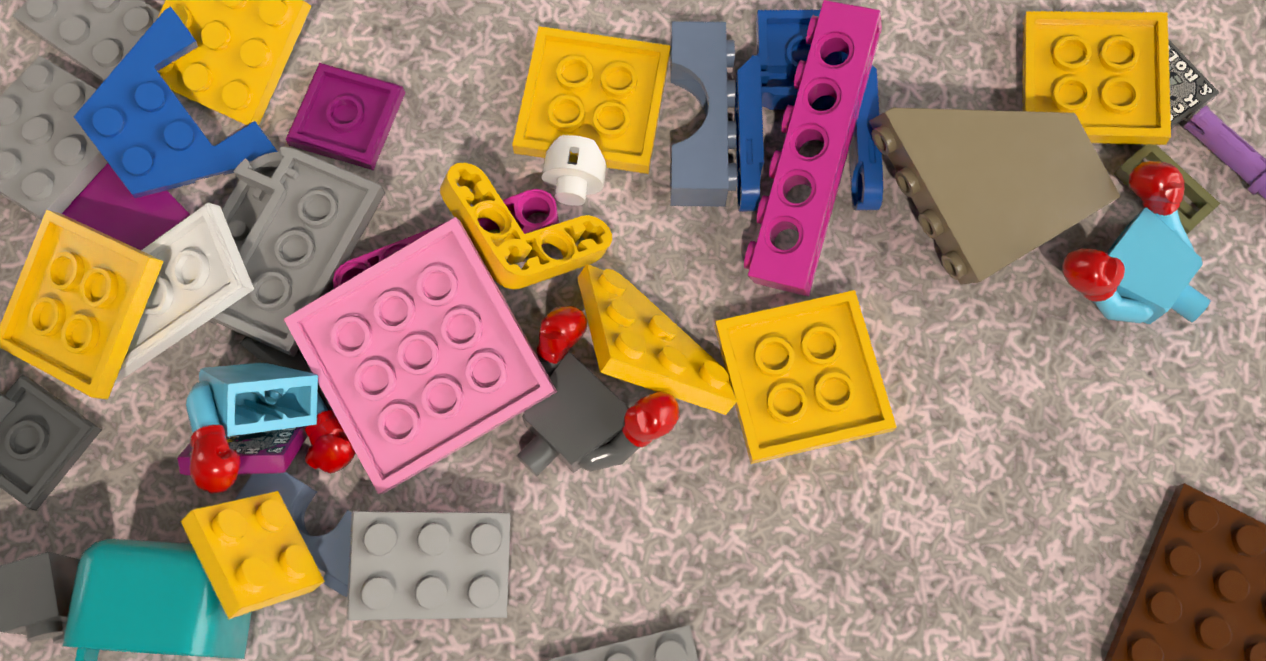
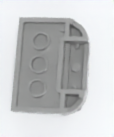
(293, 231)

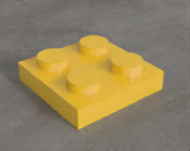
(252, 553)

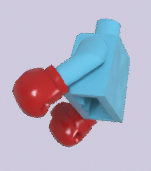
(1149, 260)
(256, 400)

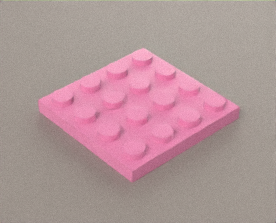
(419, 355)

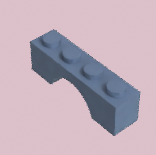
(700, 163)

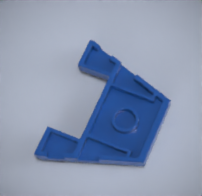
(147, 129)

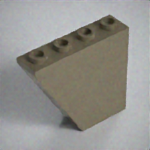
(992, 180)

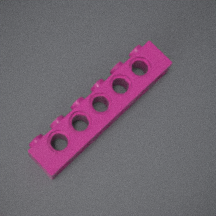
(835, 29)

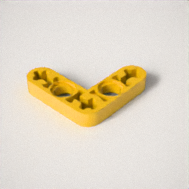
(511, 242)

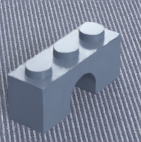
(328, 550)

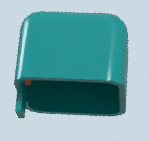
(149, 601)

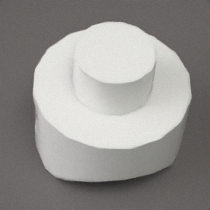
(571, 179)

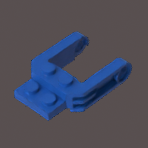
(769, 83)

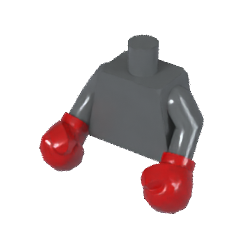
(584, 418)

